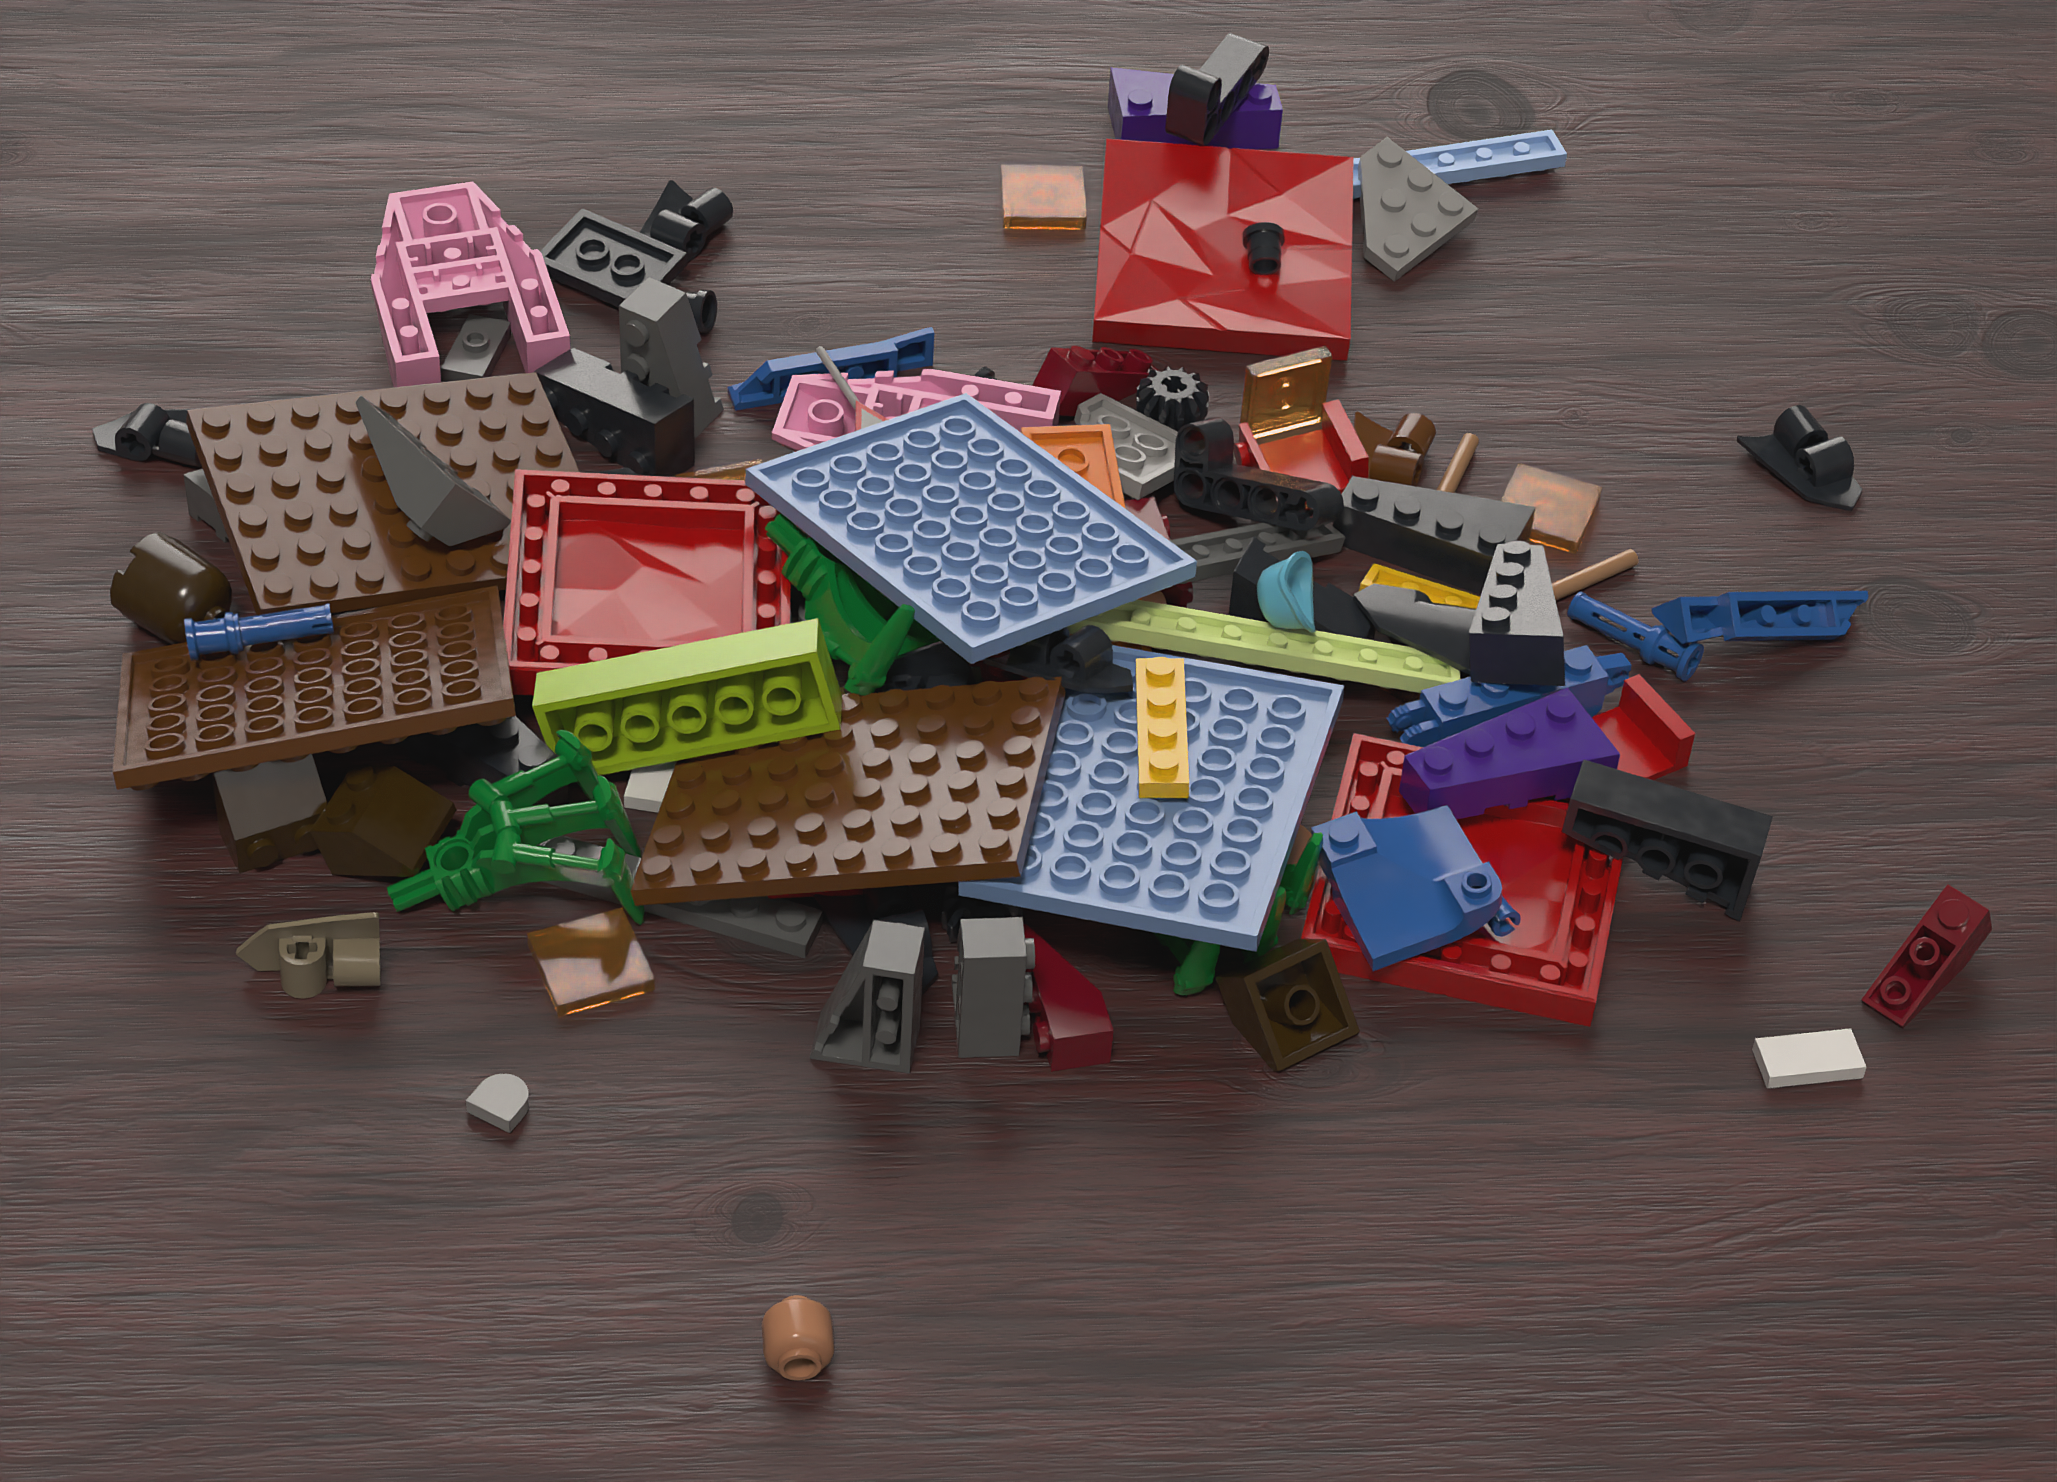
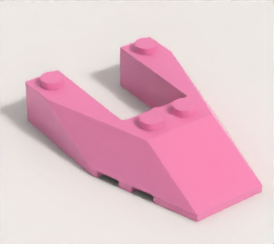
(454, 252)
(819, 410)

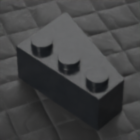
(1333, 608)

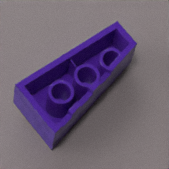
(1140, 108)
(1508, 759)

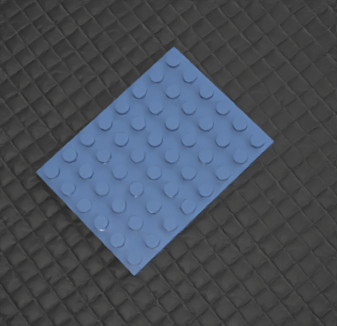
(970, 526)
(1175, 864)

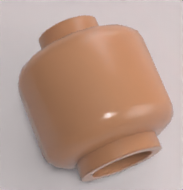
(797, 1337)

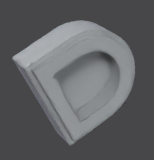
(500, 1101)

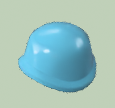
(1287, 593)

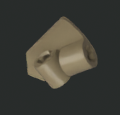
(318, 950)

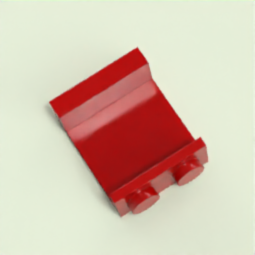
(1319, 455)
(1646, 732)

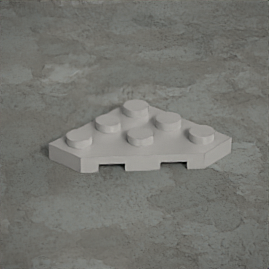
(1405, 209)
(1141, 444)

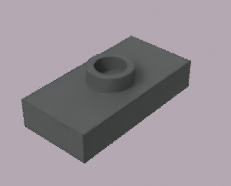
(476, 349)

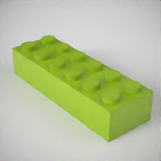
(694, 697)

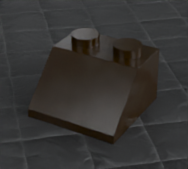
(268, 811)
(380, 823)
(1289, 1002)

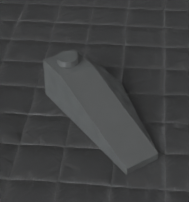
(427, 486)

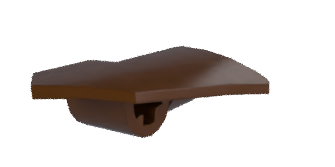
(1399, 453)

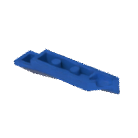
(771, 380)
(1761, 615)

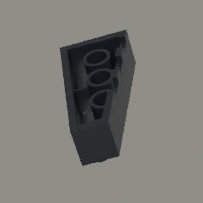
(620, 415)
(1430, 529)
(1517, 621)
(485, 753)
(1670, 833)

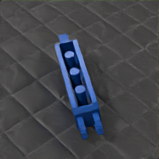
(1464, 704)

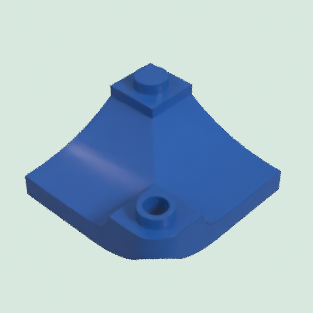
(1406, 882)

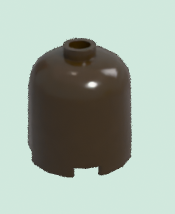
(167, 586)

